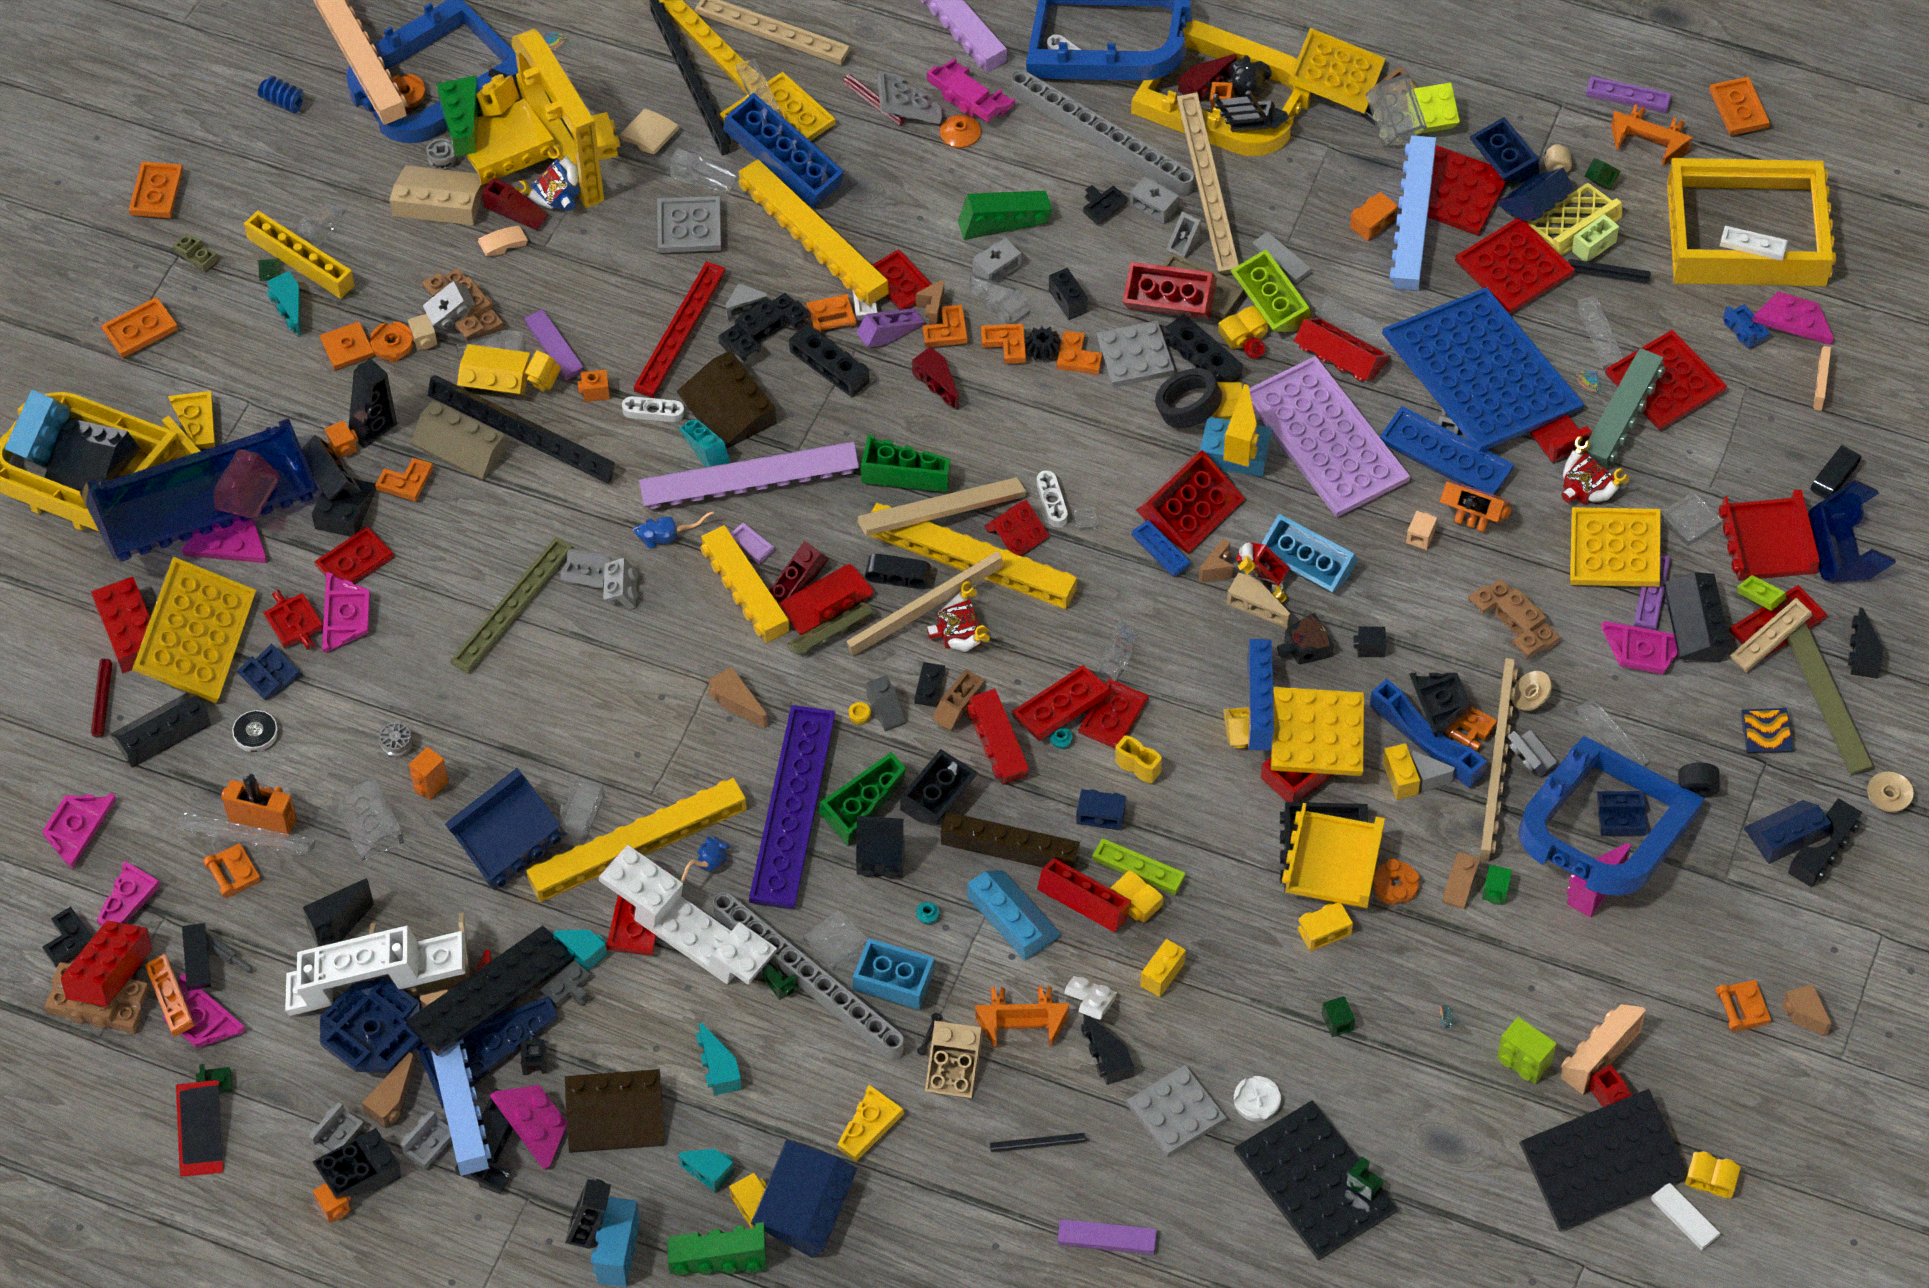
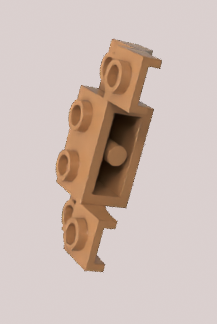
(481, 318)
(1518, 615)
(121, 1013)

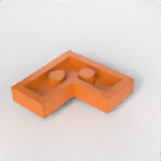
(950, 332)
(1006, 336)
(1073, 358)
(408, 484)

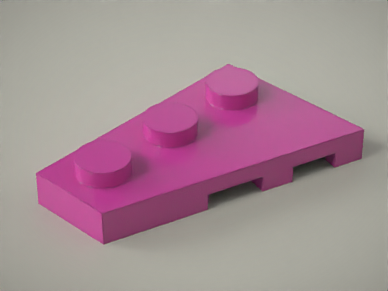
(128, 896)

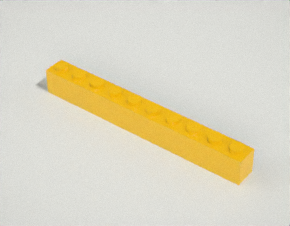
(813, 232)
(963, 552)
(643, 835)

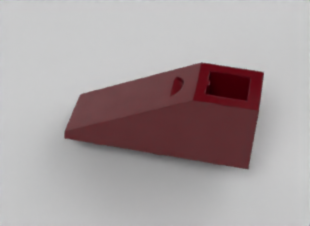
(1200, 77)
(512, 204)
(934, 372)
(799, 572)

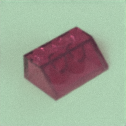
(245, 485)

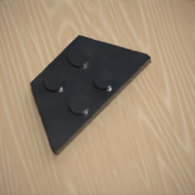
(1441, 699)

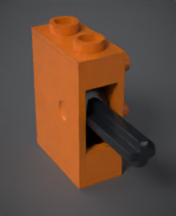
(1476, 503)
(258, 806)

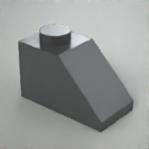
(885, 703)

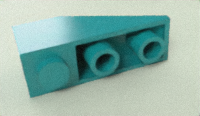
(288, 299)
(705, 443)
(721, 1064)

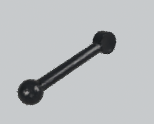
(922, 1049)

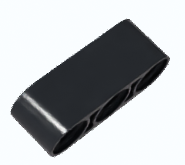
(1836, 472)
(898, 571)

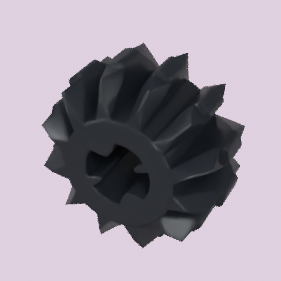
(1042, 343)

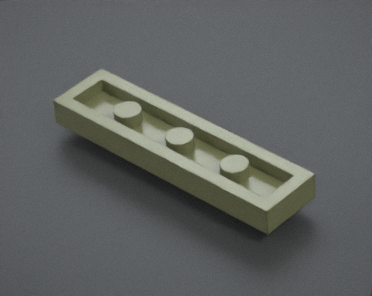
(836, 625)

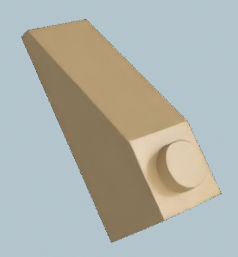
(1254, 598)

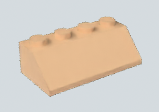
(1603, 1046)

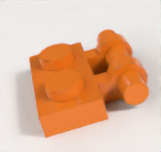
(1476, 723)

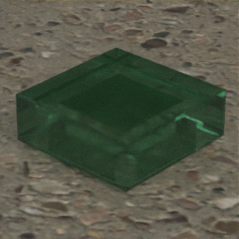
(269, 269)

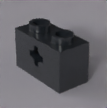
(1068, 293)

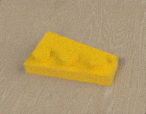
(196, 417)
(872, 1120)

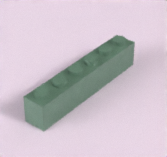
(1624, 407)

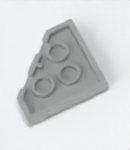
(902, 100)

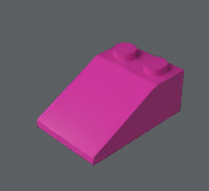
(1588, 900)

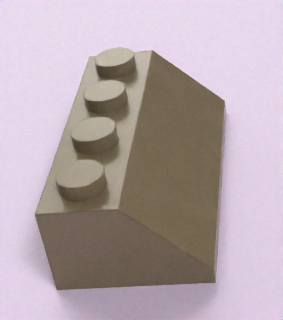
(458, 440)

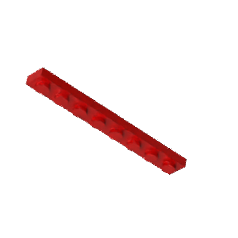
(679, 329)

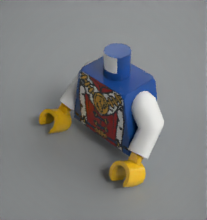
(556, 184)

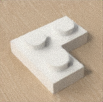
(1095, 997)

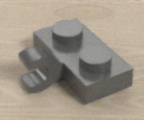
(567, 984)

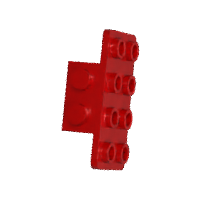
(826, 599)

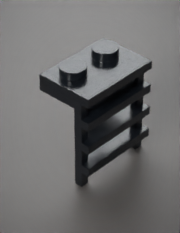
(1245, 112)

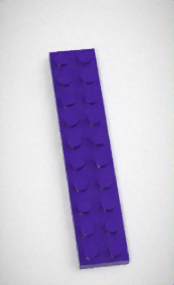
(792, 807)

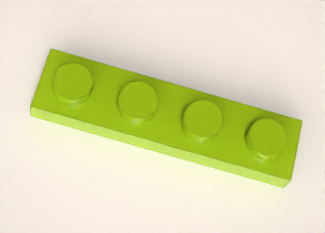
(1147, 869)

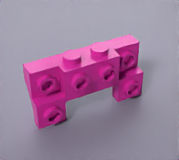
(968, 93)

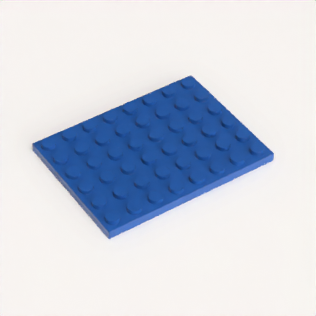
(1483, 369)

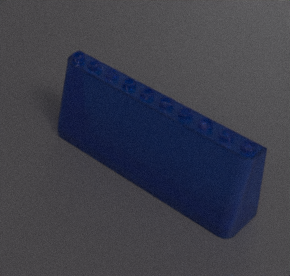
(178, 495)

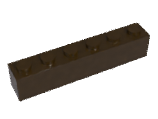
(1007, 841)

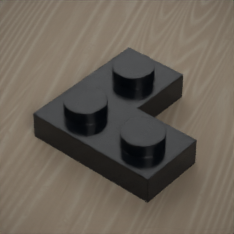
(72, 939)

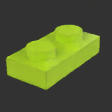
(1761, 592)

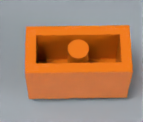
(1373, 216)
(428, 773)

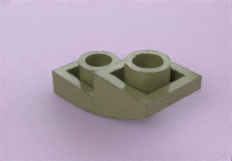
(195, 253)

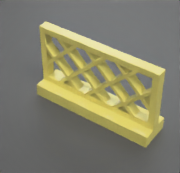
(1564, 242)

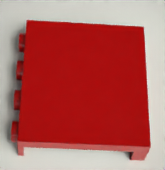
(1769, 537)

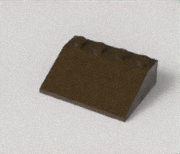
(728, 400)
(614, 1110)

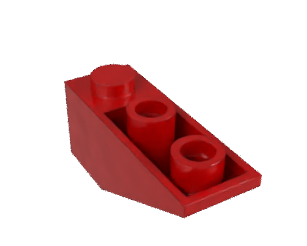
(1608, 1086)

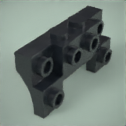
(760, 323)
(497, 1133)

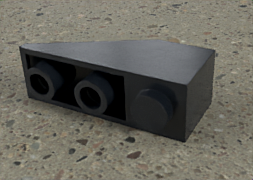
(1867, 649)
(1111, 1053)

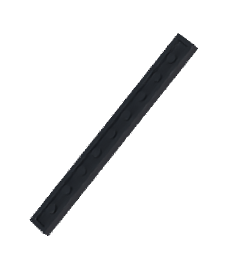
(691, 79)
(521, 429)

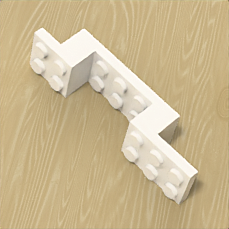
(683, 924)
(370, 956)

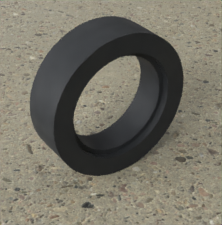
(1196, 412)

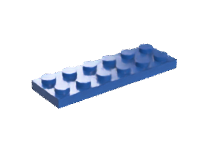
(1445, 452)

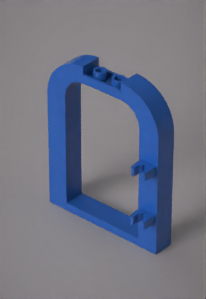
(411, 39)
(1108, 63)
(1561, 784)

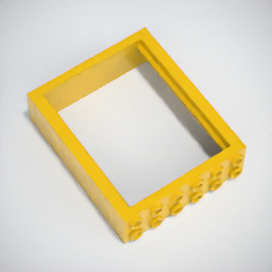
(1740, 267)

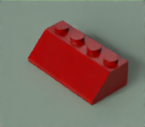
(1340, 348)

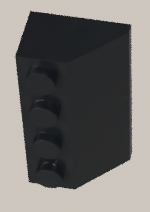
(1697, 617)
(161, 728)

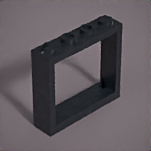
(1344, 810)

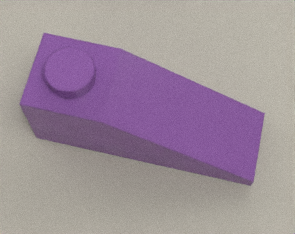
(887, 326)

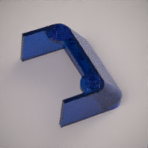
(1835, 540)

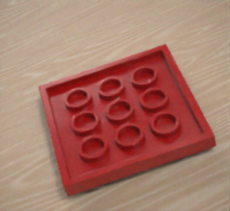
(1463, 191)
(1515, 264)
(1684, 385)

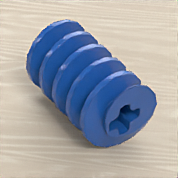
(281, 94)

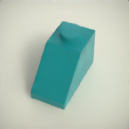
(584, 944)
(707, 1166)

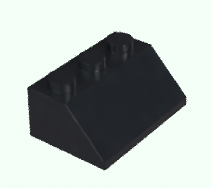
(936, 788)

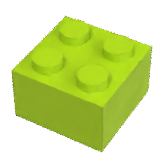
(1526, 1050)

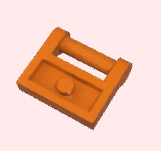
(831, 309)
(238, 866)
(1749, 1002)

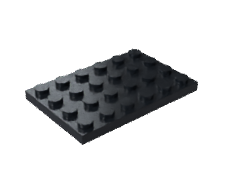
(1603, 1159)
(1305, 1174)

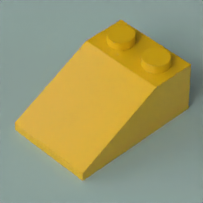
(1241, 432)

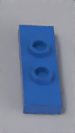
(1161, 548)

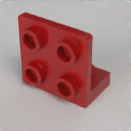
(1559, 438)
(1018, 528)

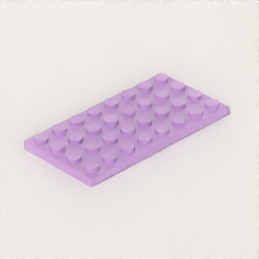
(1326, 437)

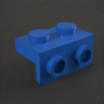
(1741, 324)

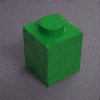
(1497, 884)

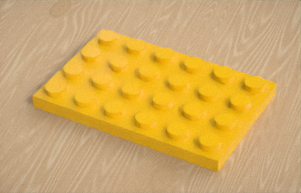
(194, 630)

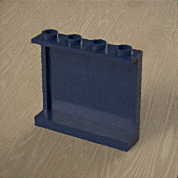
(506, 829)

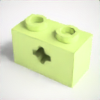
(1595, 238)

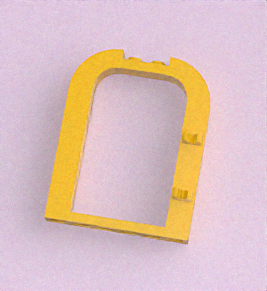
(1218, 44)
(540, 73)
(67, 502)

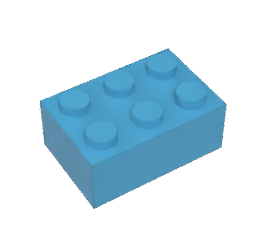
(37, 428)
(1213, 446)
(893, 974)
(616, 1242)

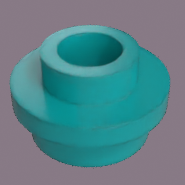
(1061, 743)
(930, 917)

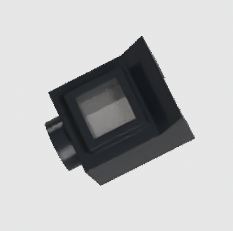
(533, 1054)

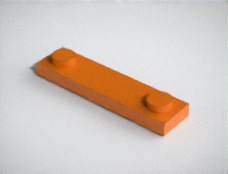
(170, 995)

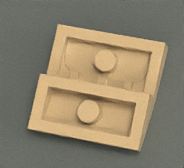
(649, 131)

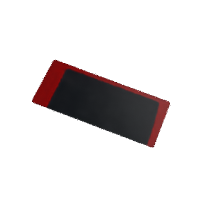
(199, 1128)

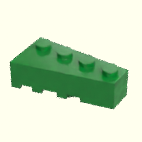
(1002, 212)
(903, 467)
(718, 1251)

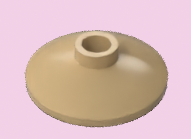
(1532, 690)
(1892, 784)

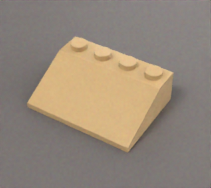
(436, 195)

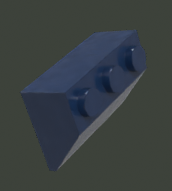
(1506, 151)
(1537, 195)
(1789, 830)

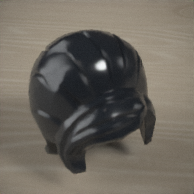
(1248, 76)

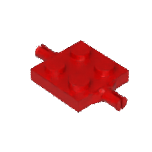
(293, 620)

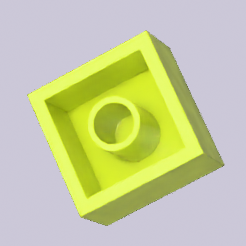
(1438, 107)

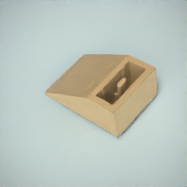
(953, 1059)

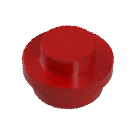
(1254, 348)

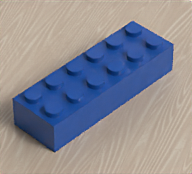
(783, 150)

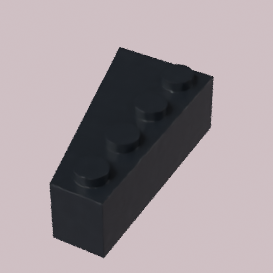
(371, 403)

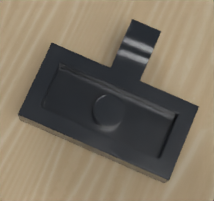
(1103, 204)

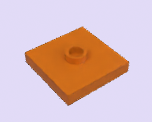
(346, 345)

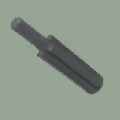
(226, 953)

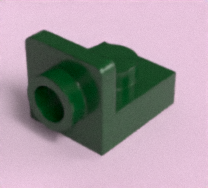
(778, 984)
(223, 1075)

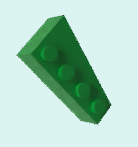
(460, 112)
(862, 796)

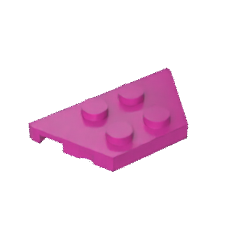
(1795, 317)
(235, 543)
(344, 612)
(1640, 647)
(75, 824)
(211, 1019)
(533, 1119)

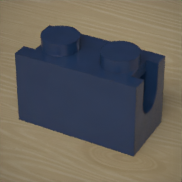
(1101, 809)

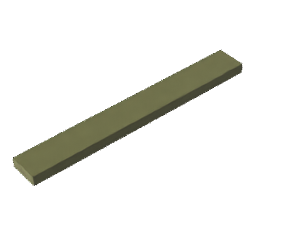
(511, 606)
(1829, 701)

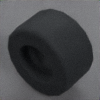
(1700, 778)

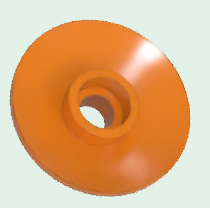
(960, 137)

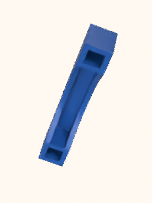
(1260, 694)
(1398, 711)

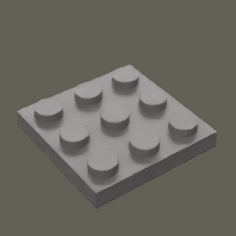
(689, 224)
(1134, 353)
(1176, 1111)

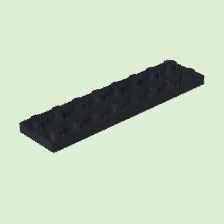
(489, 990)

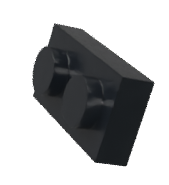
(929, 684)

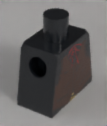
(1306, 641)

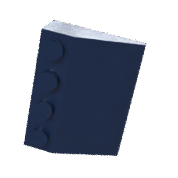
(804, 1197)

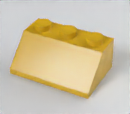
(494, 369)
(1237, 726)

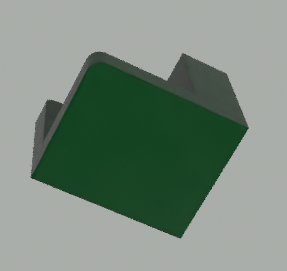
(1602, 173)
(1338, 1016)
(1364, 1180)

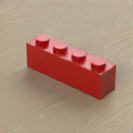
(1084, 895)

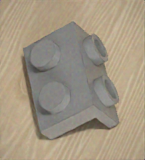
(584, 568)
(620, 582)
(1533, 751)
(335, 1129)
(426, 1140)

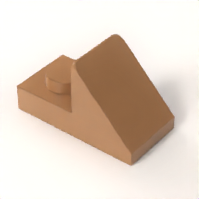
(932, 300)
(1216, 565)

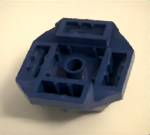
(365, 1007)

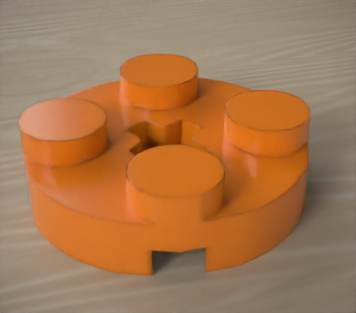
(416, 90)
(391, 351)
(1399, 893)

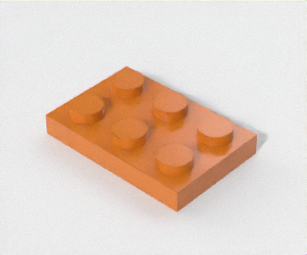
(1739, 106)
(156, 189)
(139, 327)

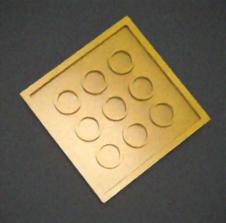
(1336, 70)
(796, 106)
(1615, 547)
(1317, 731)

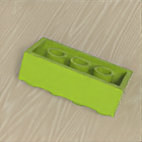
(1272, 292)

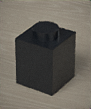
(1370, 641)

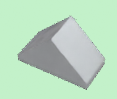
(1185, 235)
(743, 300)
(1431, 771)

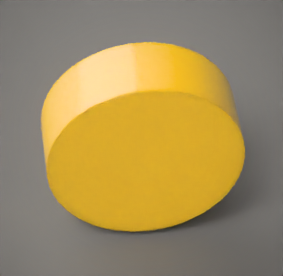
(859, 713)

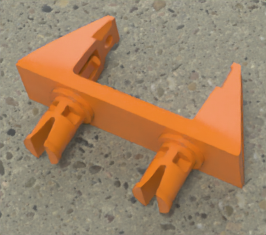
(1676, 142)
(1022, 1015)

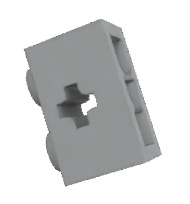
(1154, 200)
(997, 261)
(449, 305)

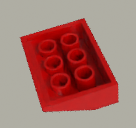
(1191, 502)

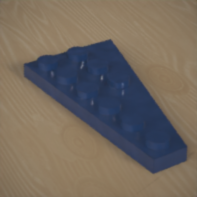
(496, 1040)

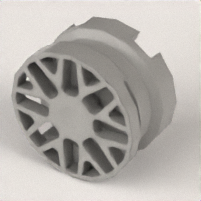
(441, 153)
(390, 744)

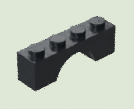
(1812, 862)

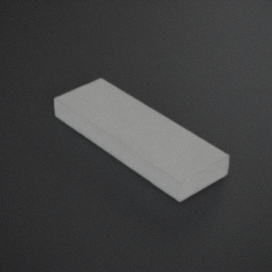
(1289, 263)

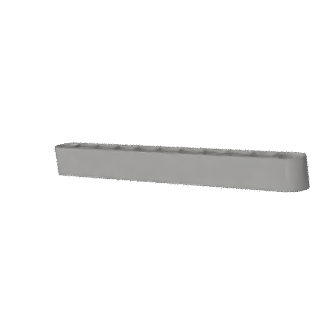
(1102, 132)
(818, 980)

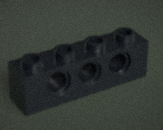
(1202, 349)
(829, 360)
(588, 1213)

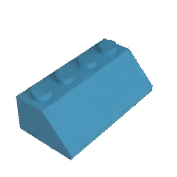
(1310, 553)
(1011, 912)

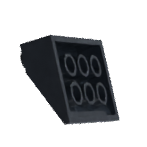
(89, 453)

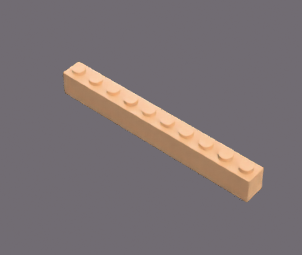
(363, 59)

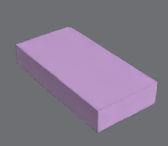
(752, 543)

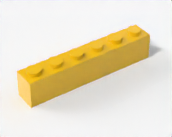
(299, 254)
(744, 584)

